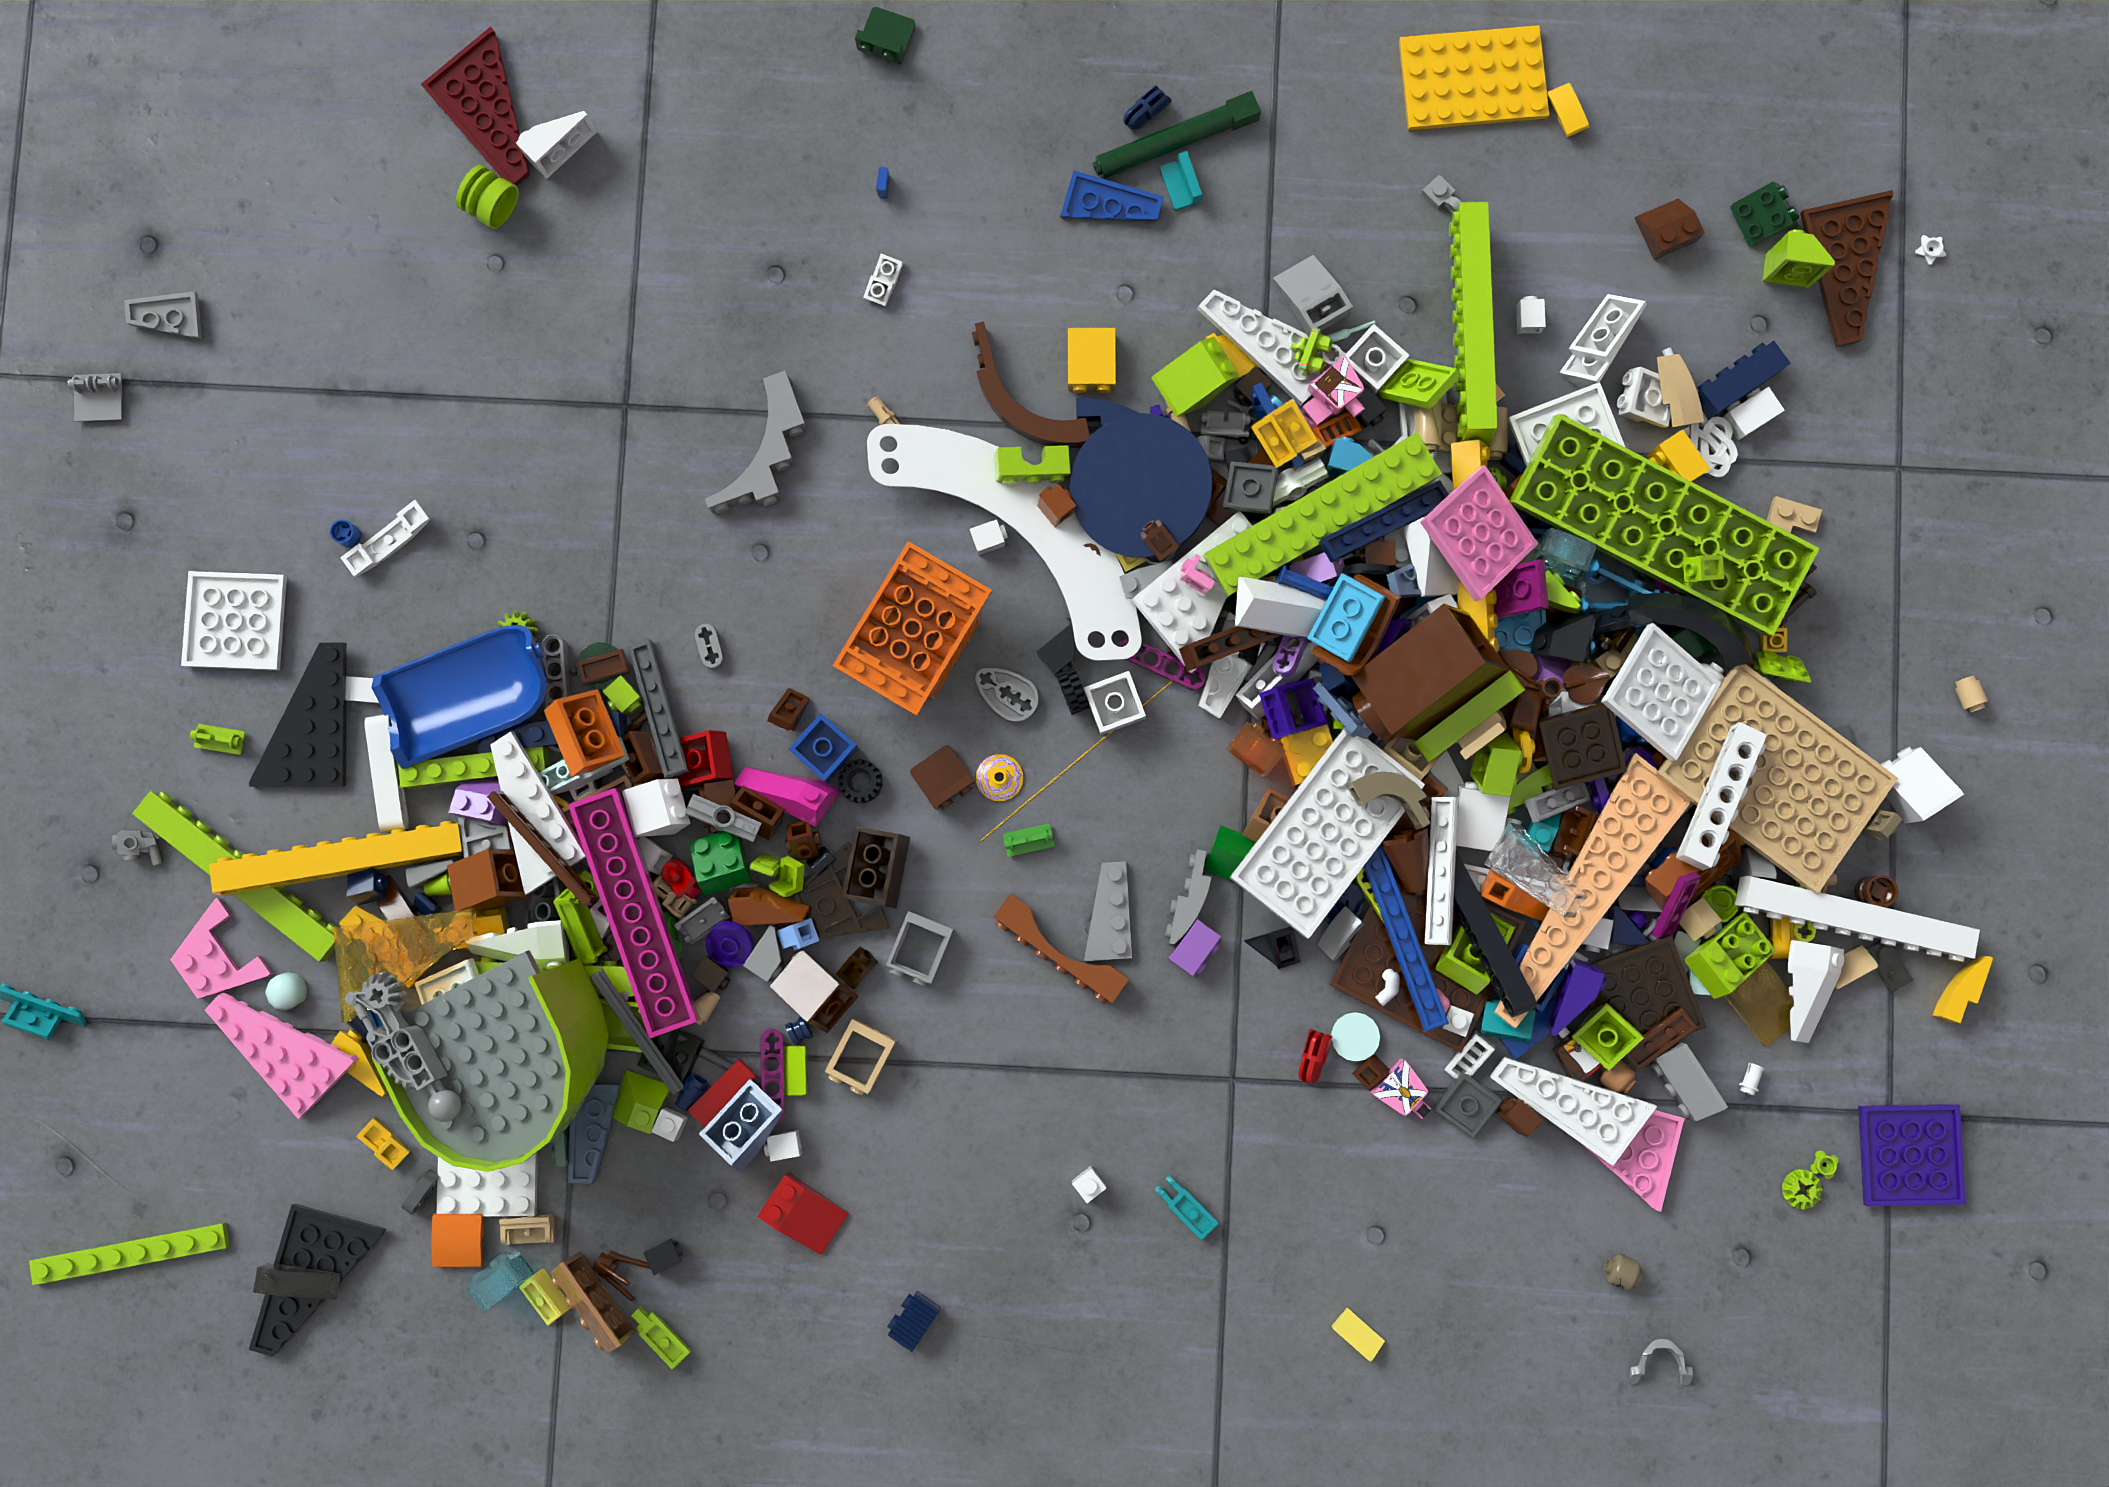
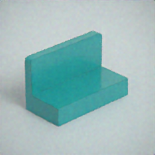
(1181, 182)

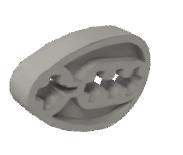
(1017, 683)

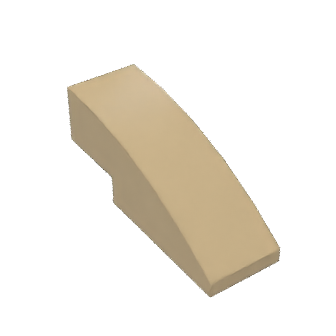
(1679, 391)

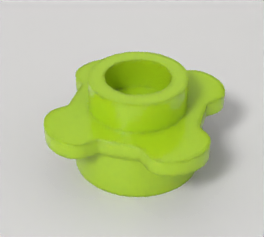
(1831, 1164)

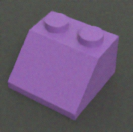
(472, 802)

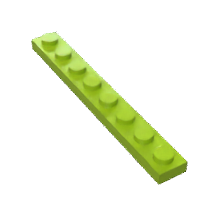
(129, 1253)

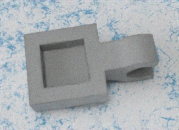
(1441, 193)

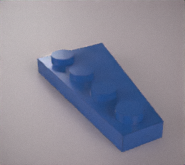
(1103, 199)

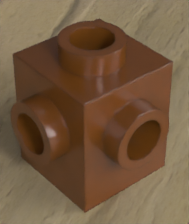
(802, 840)

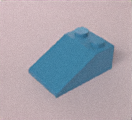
(1345, 456)

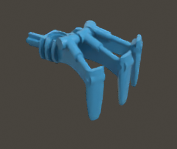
(1634, 588)

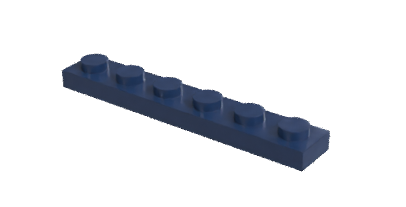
(1383, 522)

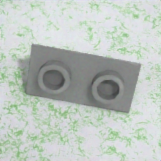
(1215, 424)

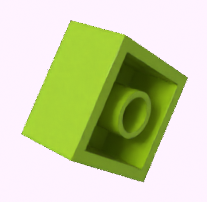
(1496, 766)

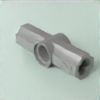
(708, 811)

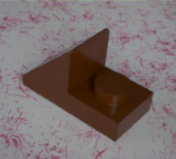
(789, 710)

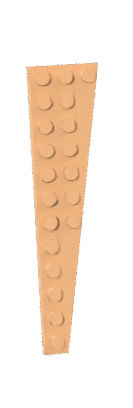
(1619, 844)

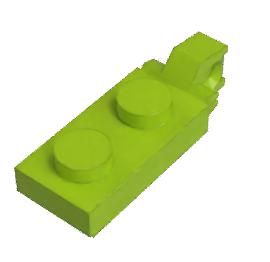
(660, 1337)

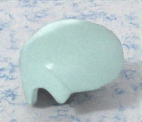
(286, 991)

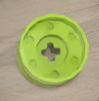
(487, 196)

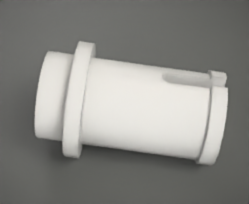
(1751, 1079)

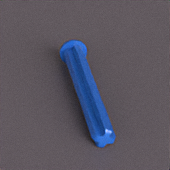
(1304, 583)

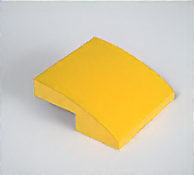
(1284, 433)

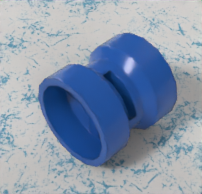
(340, 533)

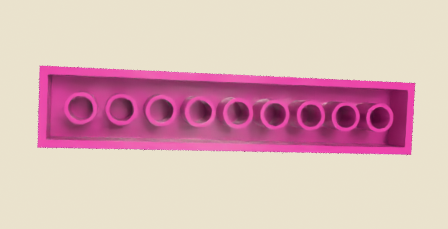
(634, 912)

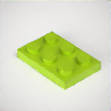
(1419, 383)

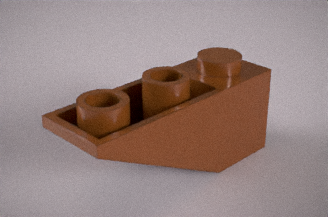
(760, 906)

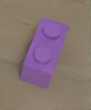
(1195, 947)

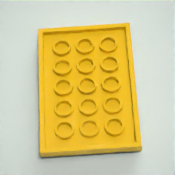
(1473, 77)

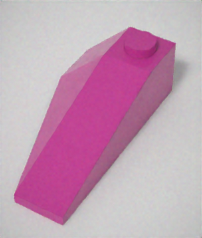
(798, 795)

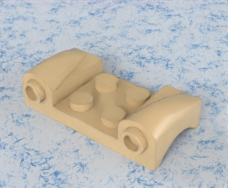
(1439, 425)

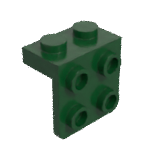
(885, 35)
(1765, 213)

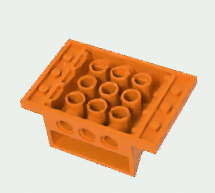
(914, 629)

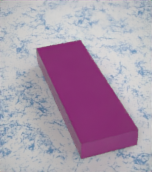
(1676, 905)

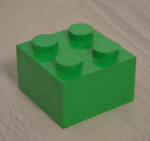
(719, 862)

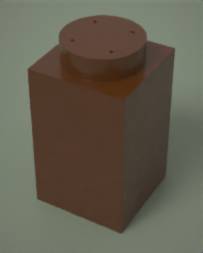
(1426, 675)

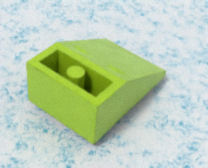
(1730, 956)

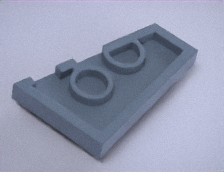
(1343, 712)

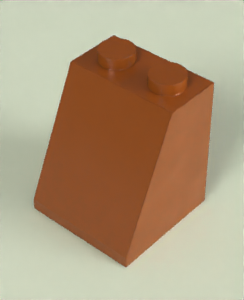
(486, 880)

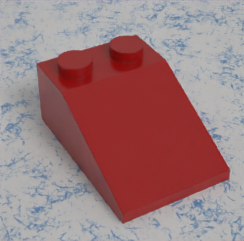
(706, 758)
(802, 1213)

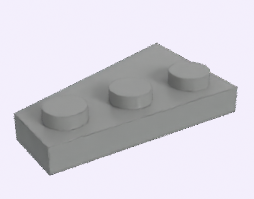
(166, 313)

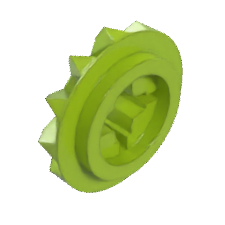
(1791, 1186)

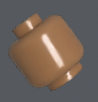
(1619, 1078)

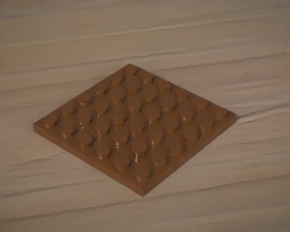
(1373, 953)

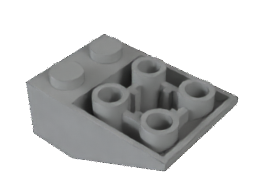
(1313, 295)

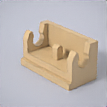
(527, 1229)

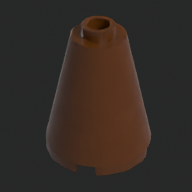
(1409, 857)

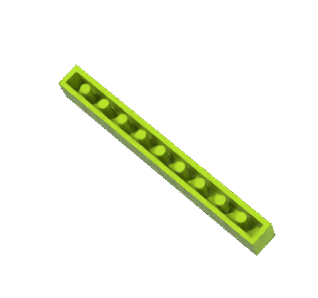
(204, 848)

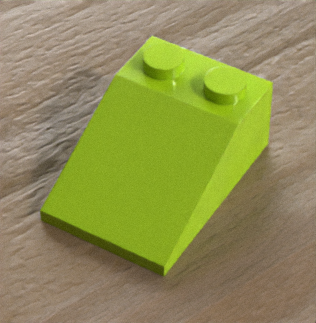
(1461, 961)

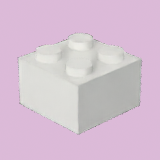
(1376, 358)
(1114, 703)

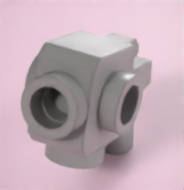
(133, 842)

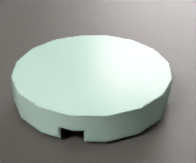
(1355, 1036)

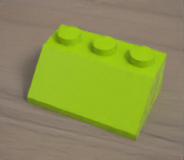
(1797, 260)

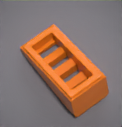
(1322, 434)

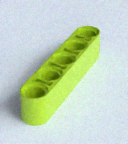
(1469, 716)

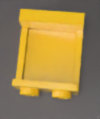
(1091, 359)

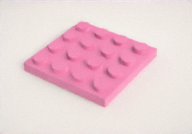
(1479, 533)

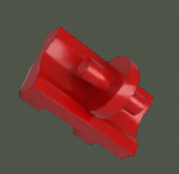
(680, 878)

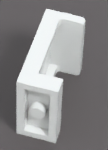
(1480, 817)

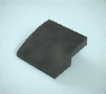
(679, 1050)

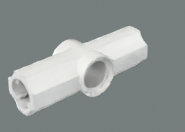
(1294, 482)

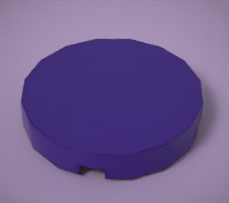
(729, 944)

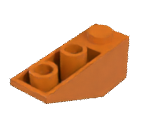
(1511, 896)

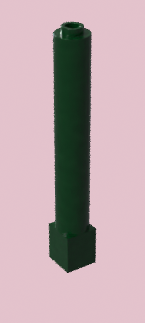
(1234, 114)

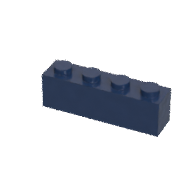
(1742, 379)

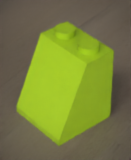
(1195, 377)

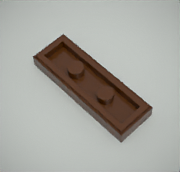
(1661, 1038)

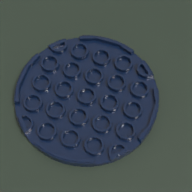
(1136, 474)

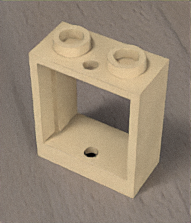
(872, 1034)

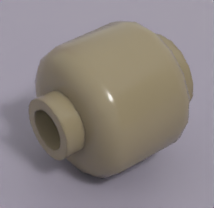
(1623, 1272)

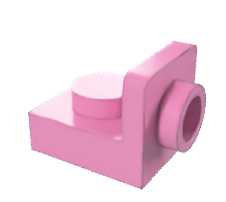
(1196, 578)

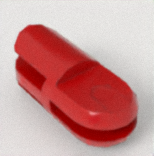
(1314, 1056)

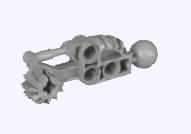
(404, 1055)

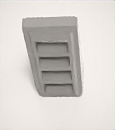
(422, 874)

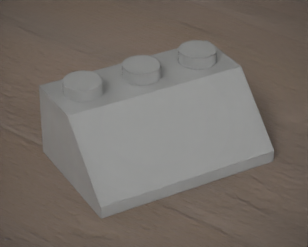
(1688, 1083)

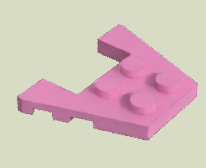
(205, 961)

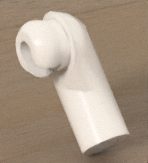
(1391, 989)

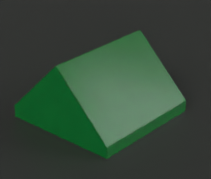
(1227, 852)

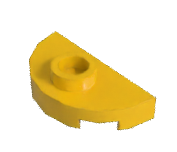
(1527, 747)

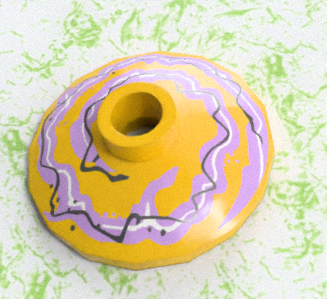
(1008, 786)

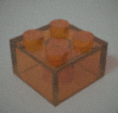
(1256, 749)

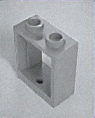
(899, 969)

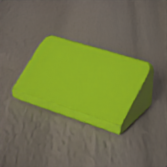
(795, 1070)

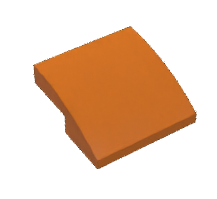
(457, 1240)

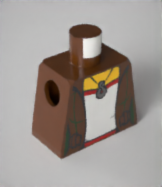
(1573, 1057)

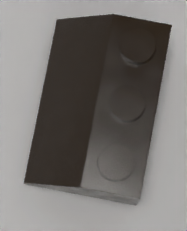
(875, 867)

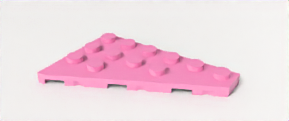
(291, 1062)
(1649, 1158)

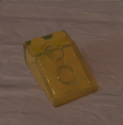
(1763, 1003)

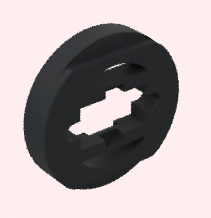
(1368, 570)

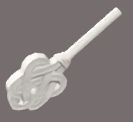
(1712, 438)

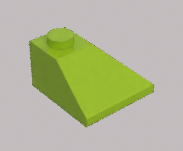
(640, 1101)

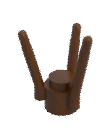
(606, 1267)

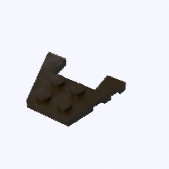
(828, 910)

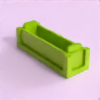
(579, 927)

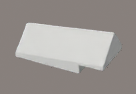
(1601, 340)
(1276, 608)

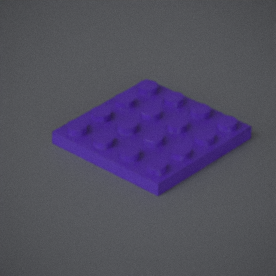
(1911, 1155)

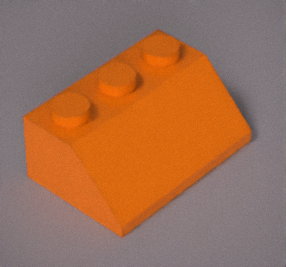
(584, 732)

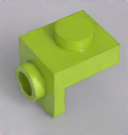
(790, 877)

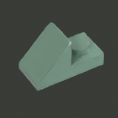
(560, 1152)

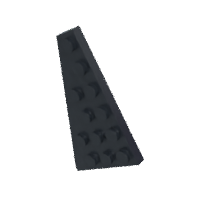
(311, 735)

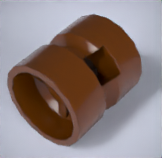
(1876, 890)

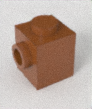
(1056, 504)

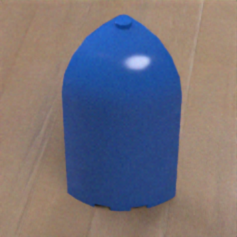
(462, 693)

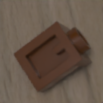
(1159, 539)

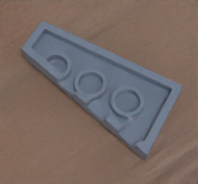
(590, 1133)

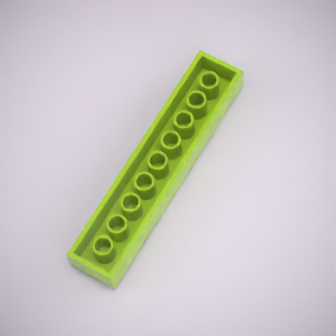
(1473, 322)
(1322, 512)

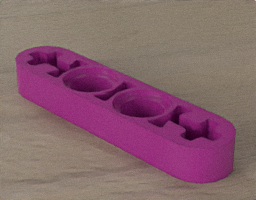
(1160, 667)
(776, 1075)

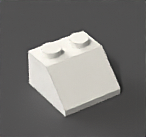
(656, 808)

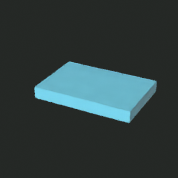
(1346, 617)

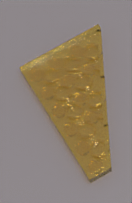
(396, 947)

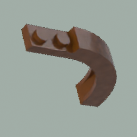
(1025, 423)

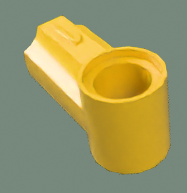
(1781, 935)

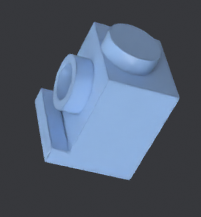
(798, 935)

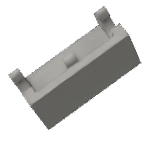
(702, 920)

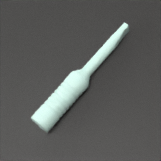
(1345, 333)

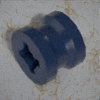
(798, 1031)

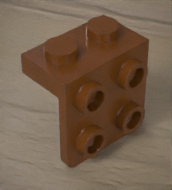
(942, 777)

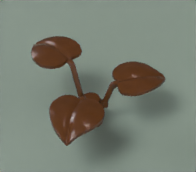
(1582, 682)

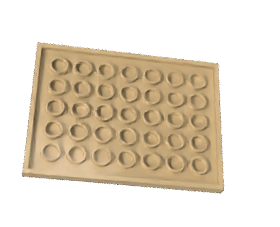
(1808, 786)

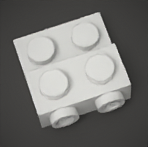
(1643, 398)

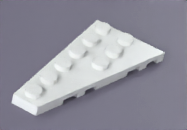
(1263, 341)
(530, 794)
(1588, 1113)

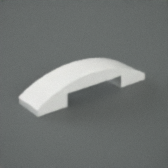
(387, 541)

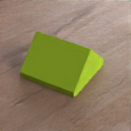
(1607, 1035)

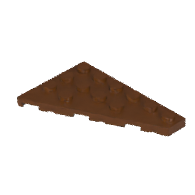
(1853, 237)

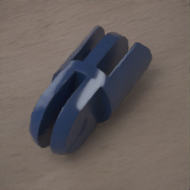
(1146, 108)

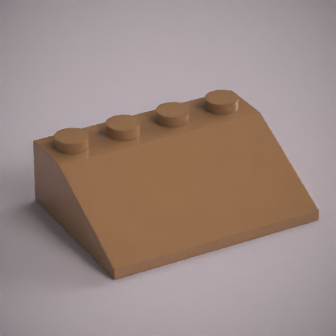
(592, 1302)

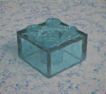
(1564, 554)
(495, 1284)

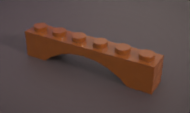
(1101, 978)

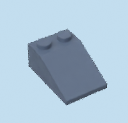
(742, 1125)

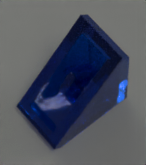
(1623, 929)

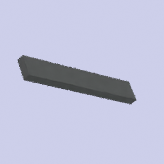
(658, 709)

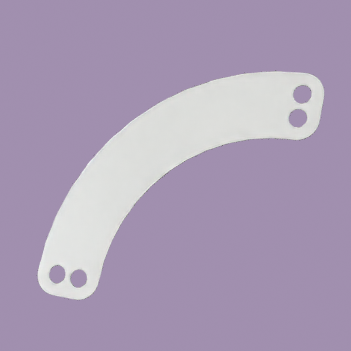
(966, 469)

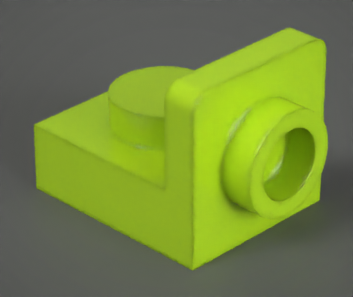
(1703, 568)

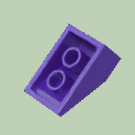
(1576, 992)

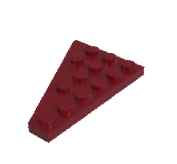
(479, 102)

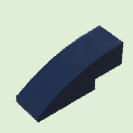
(1100, 410)

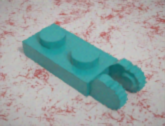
(1188, 1210)

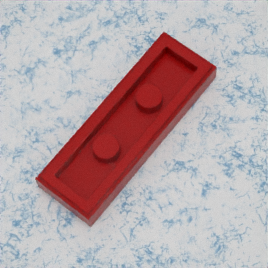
(721, 1092)

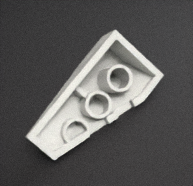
(544, 940)
(1814, 978)

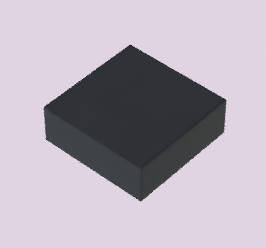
(819, 862)

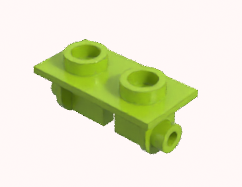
(218, 739)

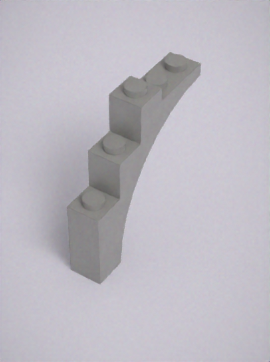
(774, 453)

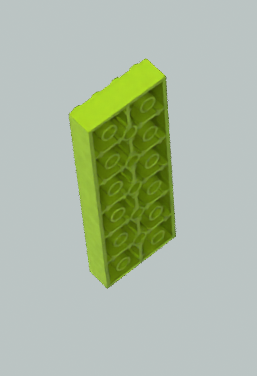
(1659, 518)

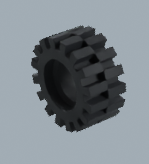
(1073, 691)
(849, 771)

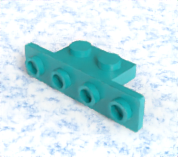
(36, 1015)

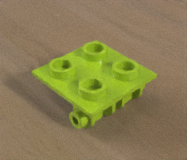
(1788, 668)

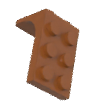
(1373, 637)

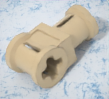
(670, 900)

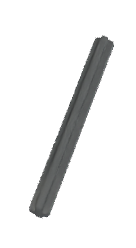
(637, 1032)

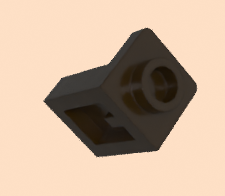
(1615, 639)
(856, 967)

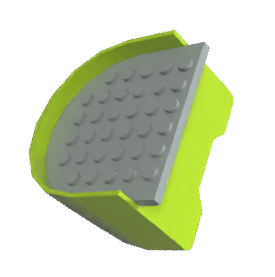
(518, 1056)

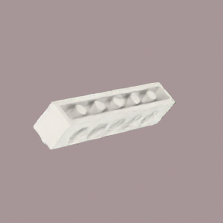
(1692, 849)

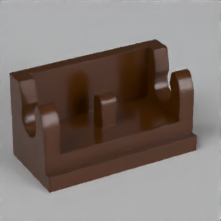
(1573, 832)

